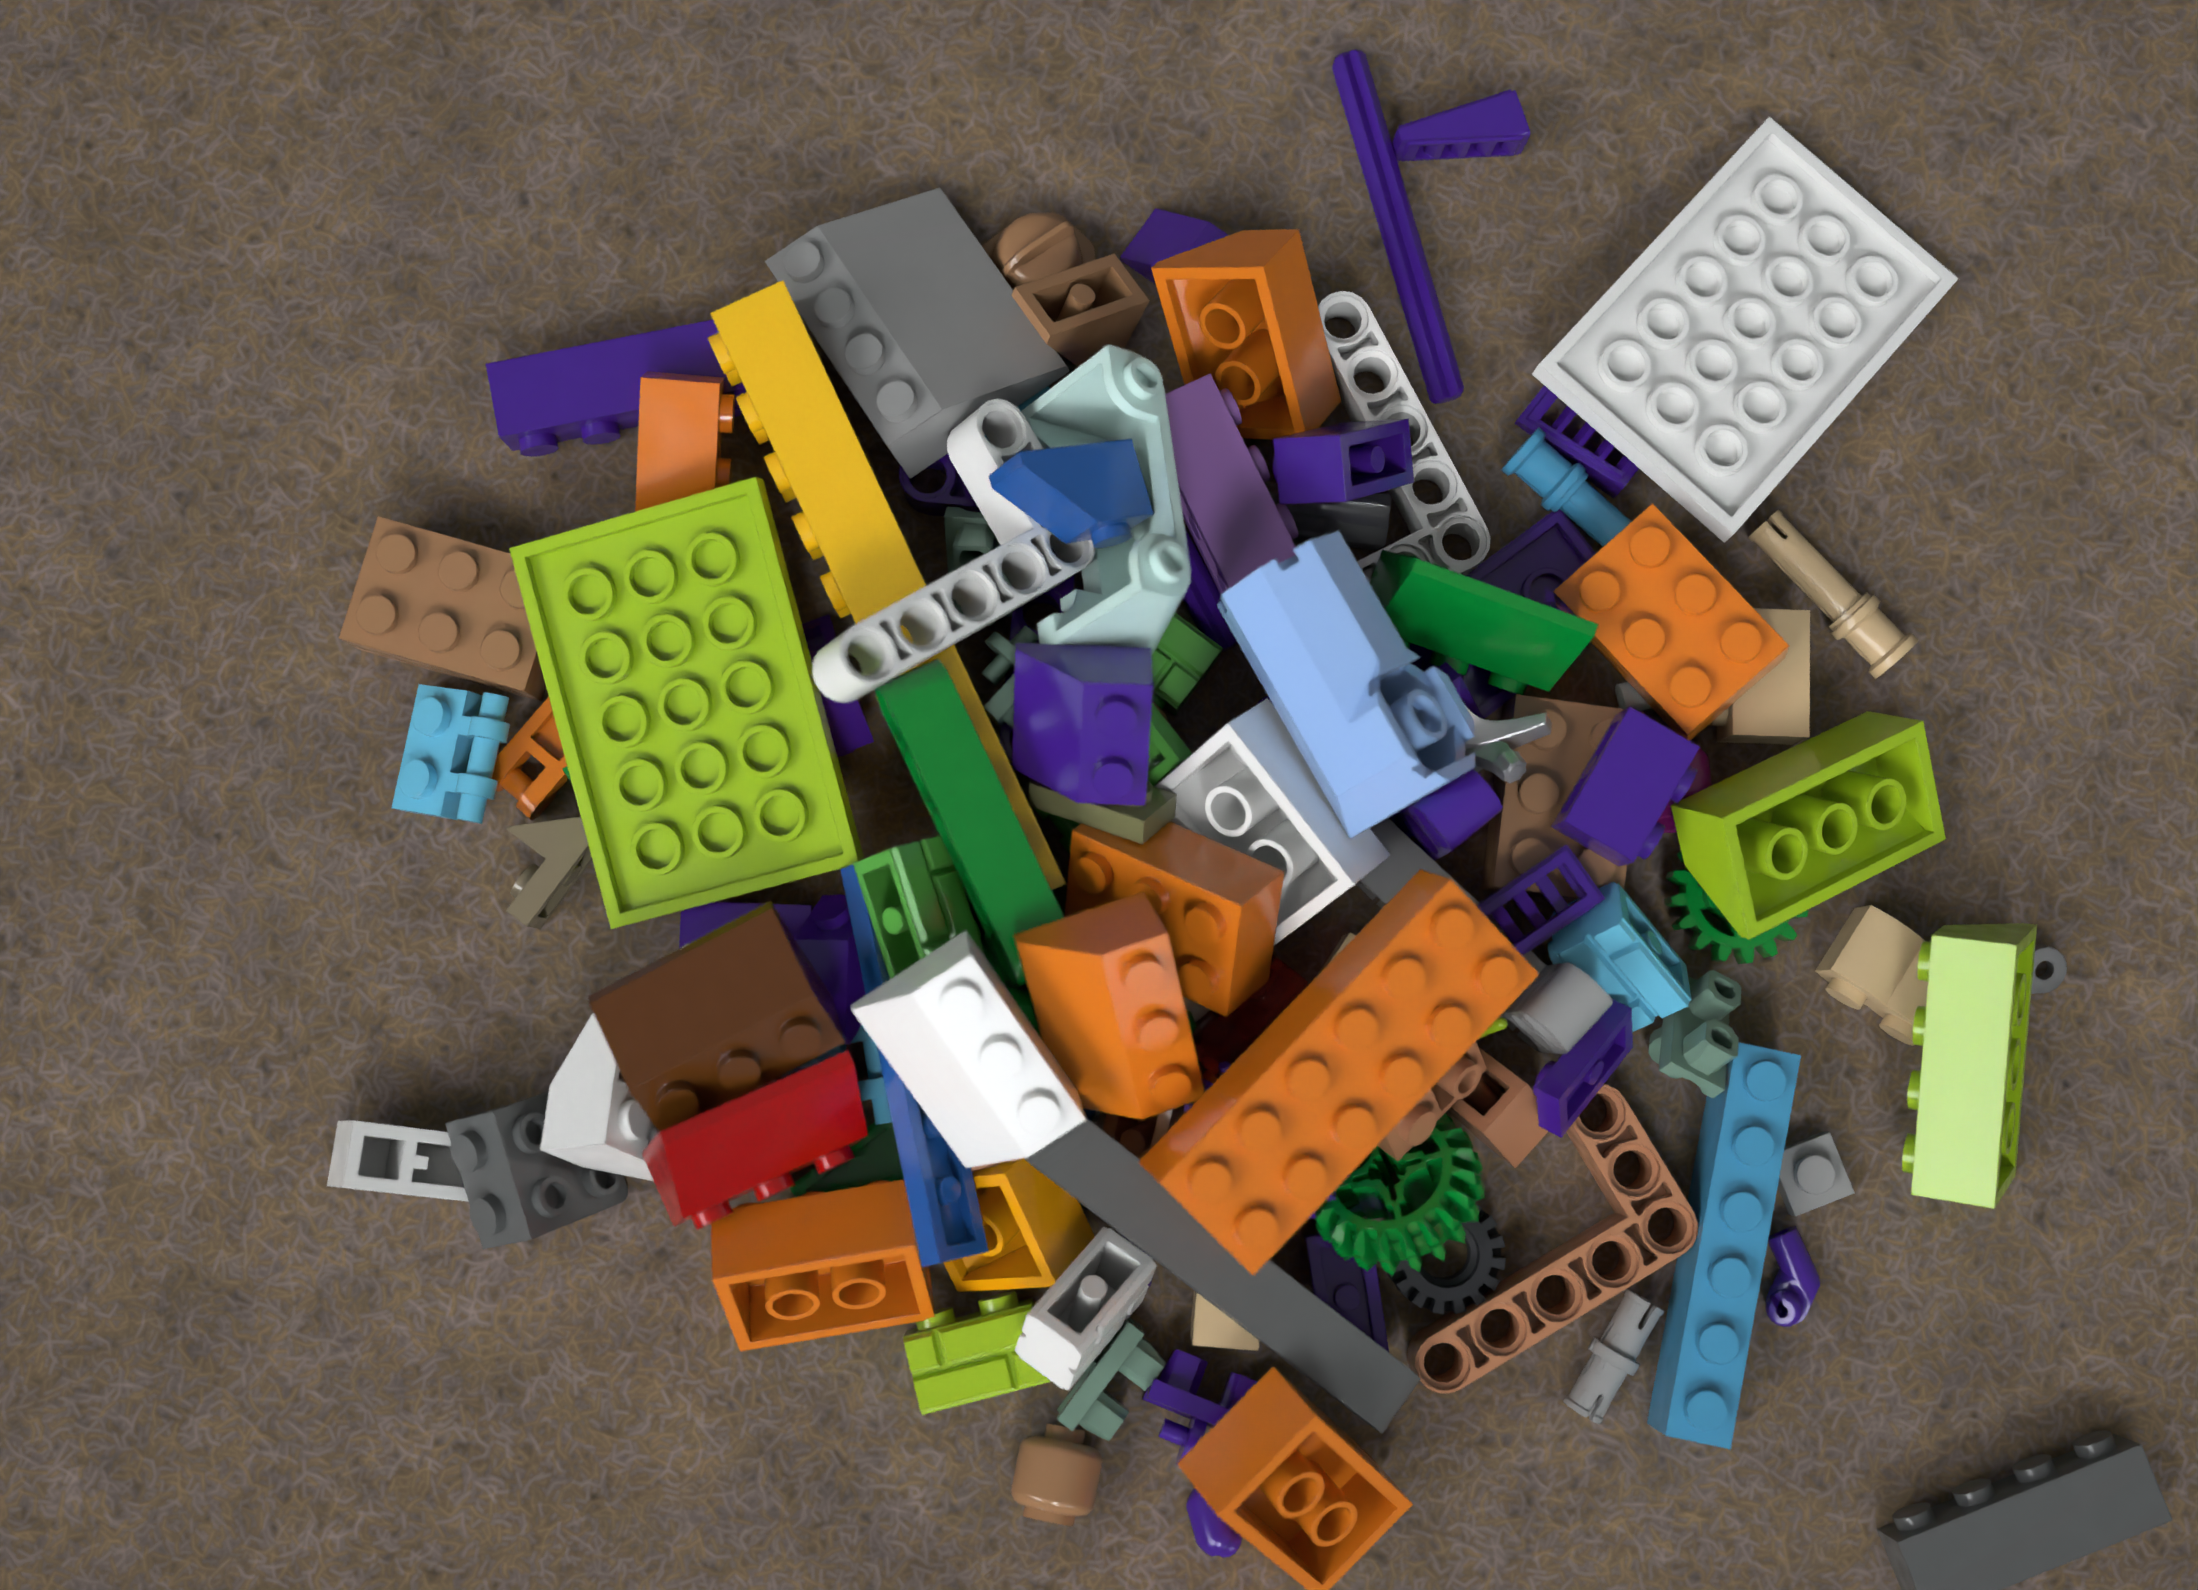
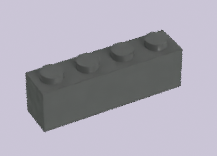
(2028, 1520)

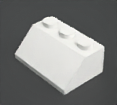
(1263, 800)
(971, 1056)

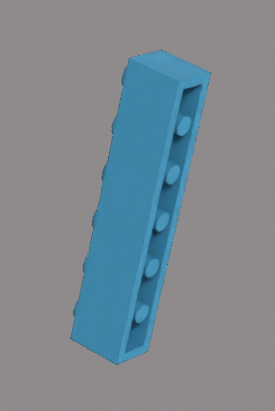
(1722, 1272)

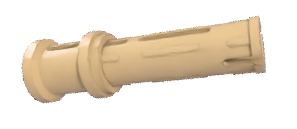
(1852, 615)

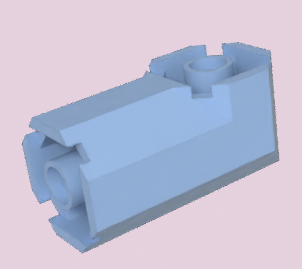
(1347, 684)

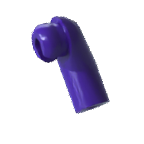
(1795, 1280)
(1209, 1530)

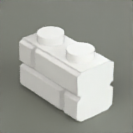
(1085, 1308)

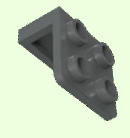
(516, 1186)

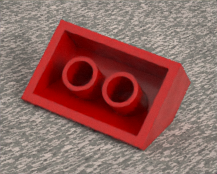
(758, 1142)

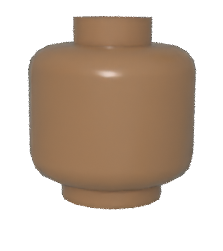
(1056, 1476)

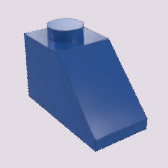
(1078, 490)

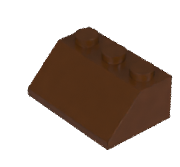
(717, 1018)

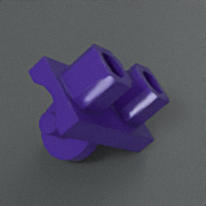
(1177, 1393)

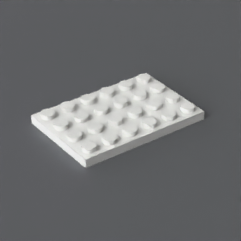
(1745, 328)

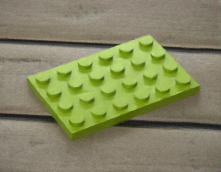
(686, 703)

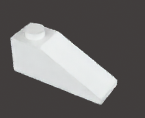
(394, 1161)

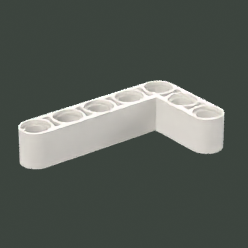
(1427, 523)
(977, 586)

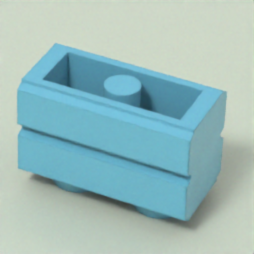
(1625, 957)

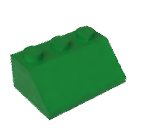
(1478, 624)

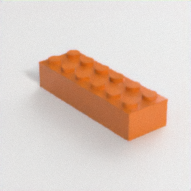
(1339, 1068)

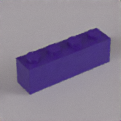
(593, 386)

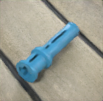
(1565, 488)

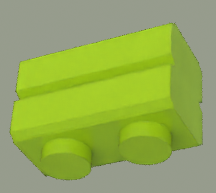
(970, 1355)

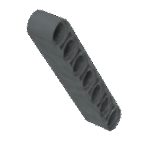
(1266, 1305)

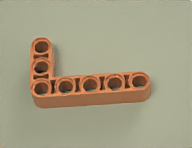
(1573, 1259)

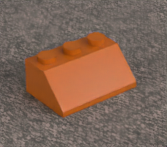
(1255, 326)
(1113, 1008)

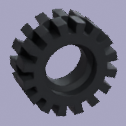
(1468, 1283)

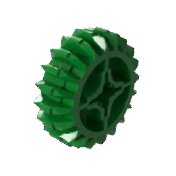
(1431, 1202)

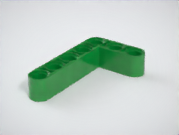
(969, 812)

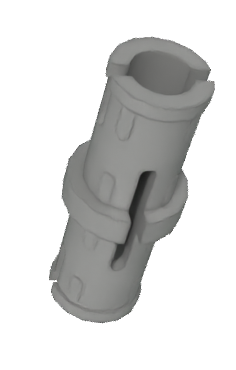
(1613, 1356)

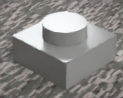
(1812, 1174)

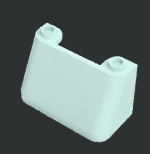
(1138, 583)

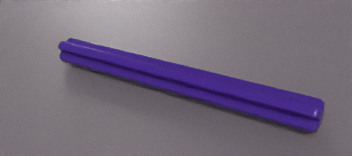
(1397, 227)

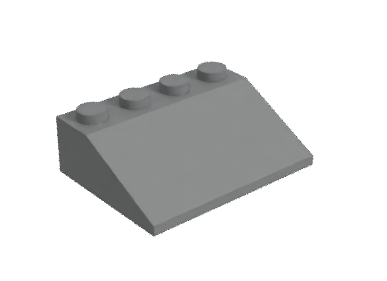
(915, 321)

